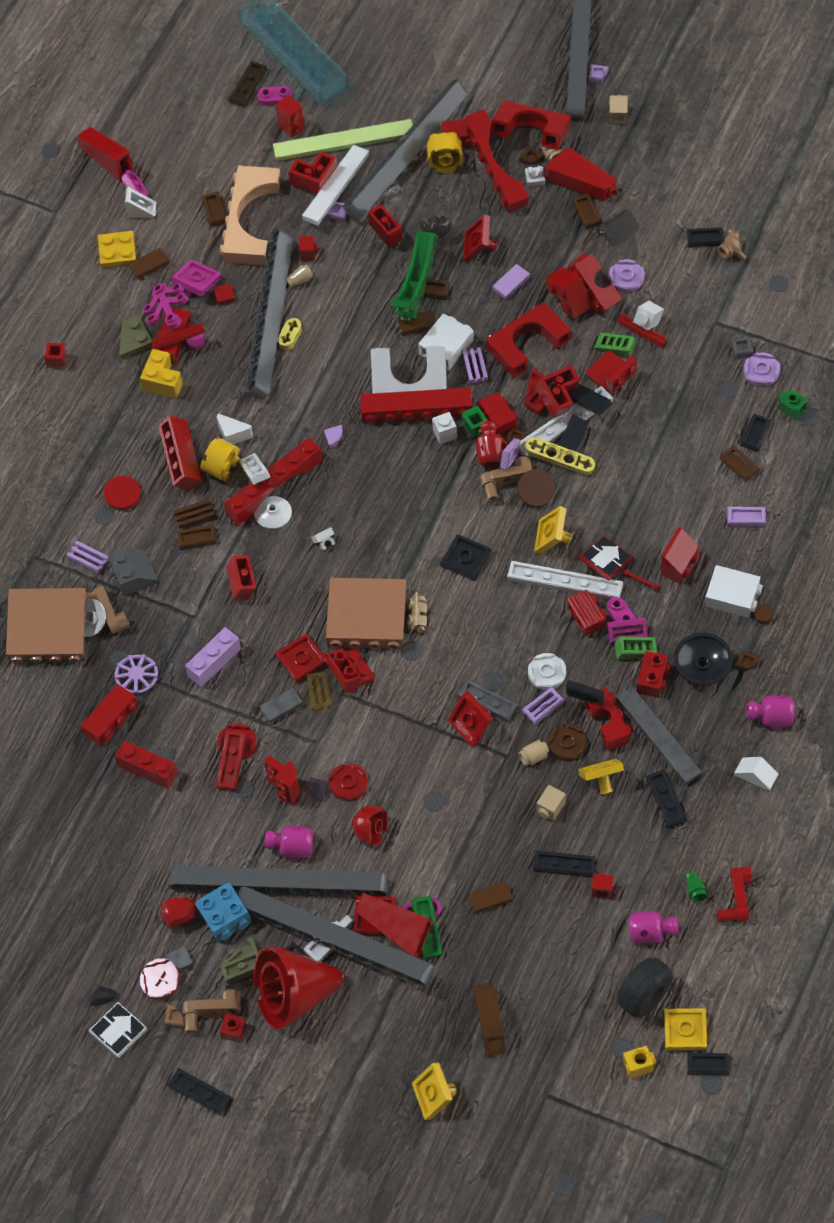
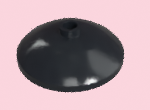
(707, 650)

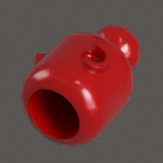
(490, 445)

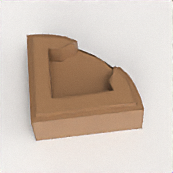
(174, 1017)

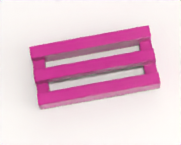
(610, 625)

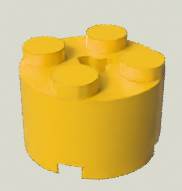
(444, 152)
(220, 459)

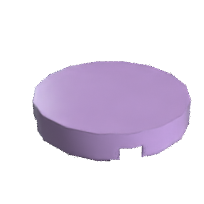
(626, 275)
(761, 369)

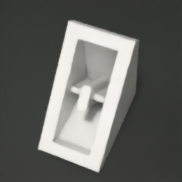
(139, 205)
(234, 430)
(756, 771)

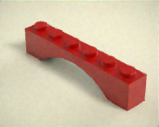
(510, 190)
(297, 461)

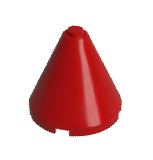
(291, 984)

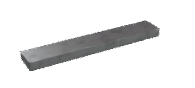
(659, 735)

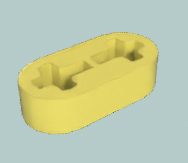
(286, 332)

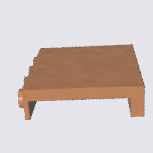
(366, 613)
(46, 624)

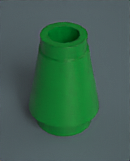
(696, 889)

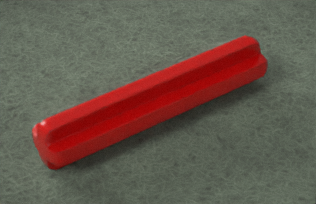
(650, 335)
(178, 336)

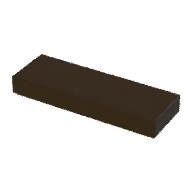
(247, 84)

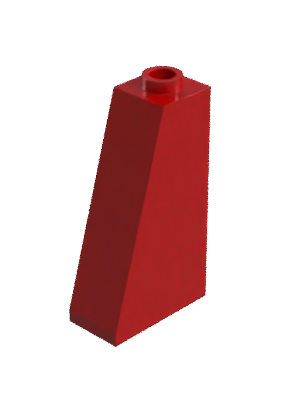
(105, 152)
(580, 175)
(398, 924)

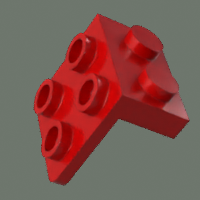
(612, 371)

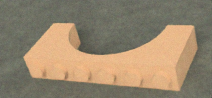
(249, 184)

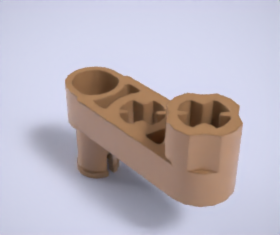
(501, 477)
(115, 622)
(213, 1007)

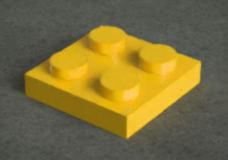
(116, 249)
(685, 1029)

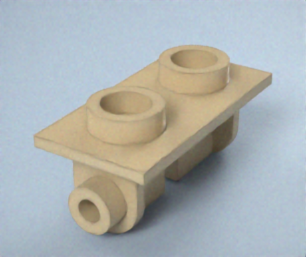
(417, 605)

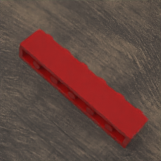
(414, 404)

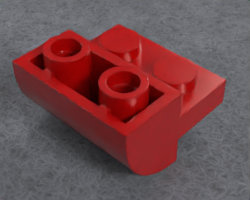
(349, 669)
(284, 779)

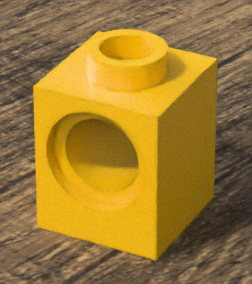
(634, 1069)

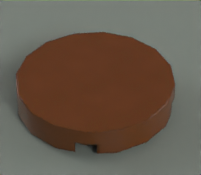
(535, 487)
(567, 742)

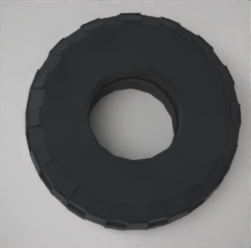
(645, 987)

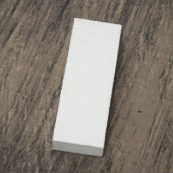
(254, 468)

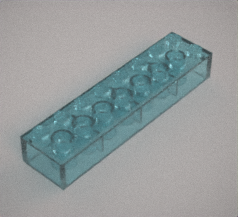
(293, 49)

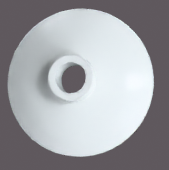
(276, 518)
(94, 609)

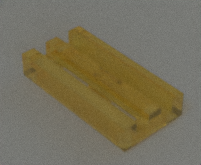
(320, 705)

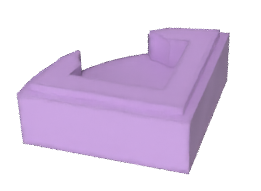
(597, 73)
(333, 435)

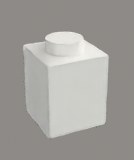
(648, 315)
(444, 428)

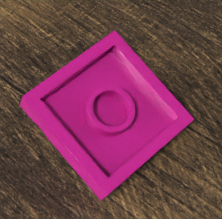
(196, 278)

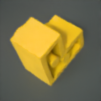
(158, 377)

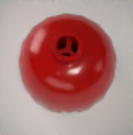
(369, 824)

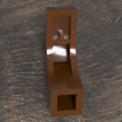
(489, 1019)

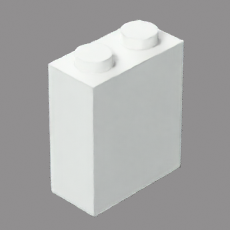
(450, 333)
(733, 591)

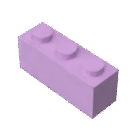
(213, 657)

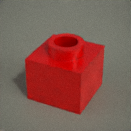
(307, 248)
(55, 354)
(602, 885)
(233, 1033)

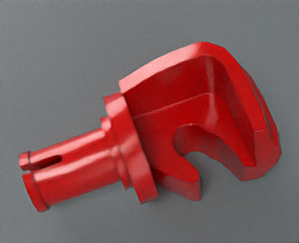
(178, 912)

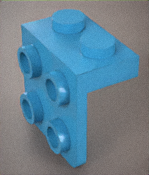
(224, 912)

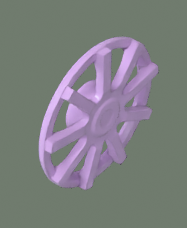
(136, 673)

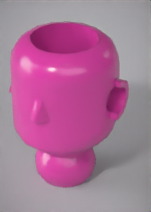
(774, 711)
(293, 842)
(650, 927)

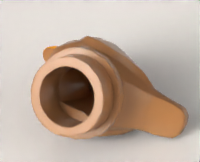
(731, 246)

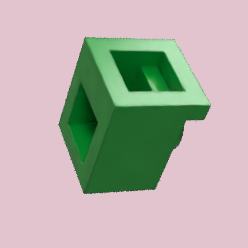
(793, 404)
(472, 420)

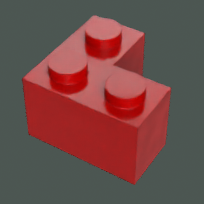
(312, 176)
(570, 291)
(554, 390)

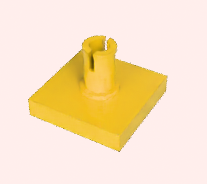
(551, 531)
(601, 772)
(433, 1091)

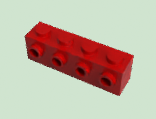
(179, 453)

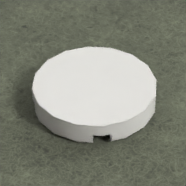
(547, 671)

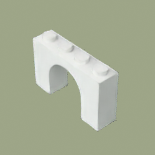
(384, 381)

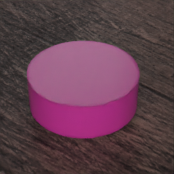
(196, 342)

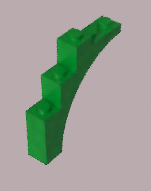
(415, 281)

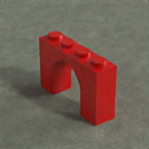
(512, 115)
(538, 320)

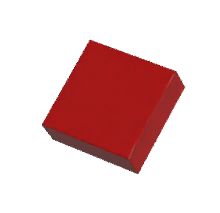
(224, 294)

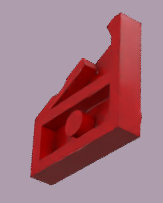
(532, 399)

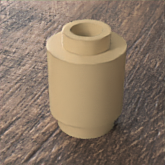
(533, 753)

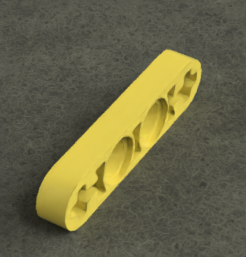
(561, 452)

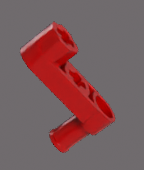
(739, 877)

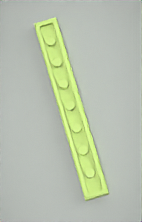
(341, 140)

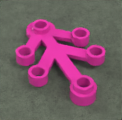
(160, 293)

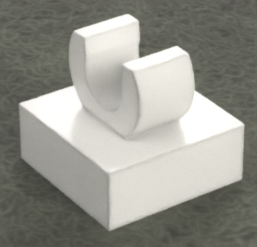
(534, 176)
(322, 537)

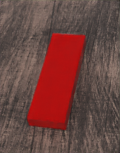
(231, 760)

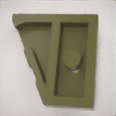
(133, 337)
(241, 963)

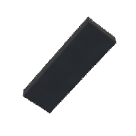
(589, 399)
(666, 798)
(564, 863)
(199, 1091)

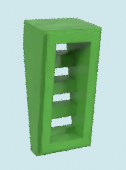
(619, 350)
(626, 653)

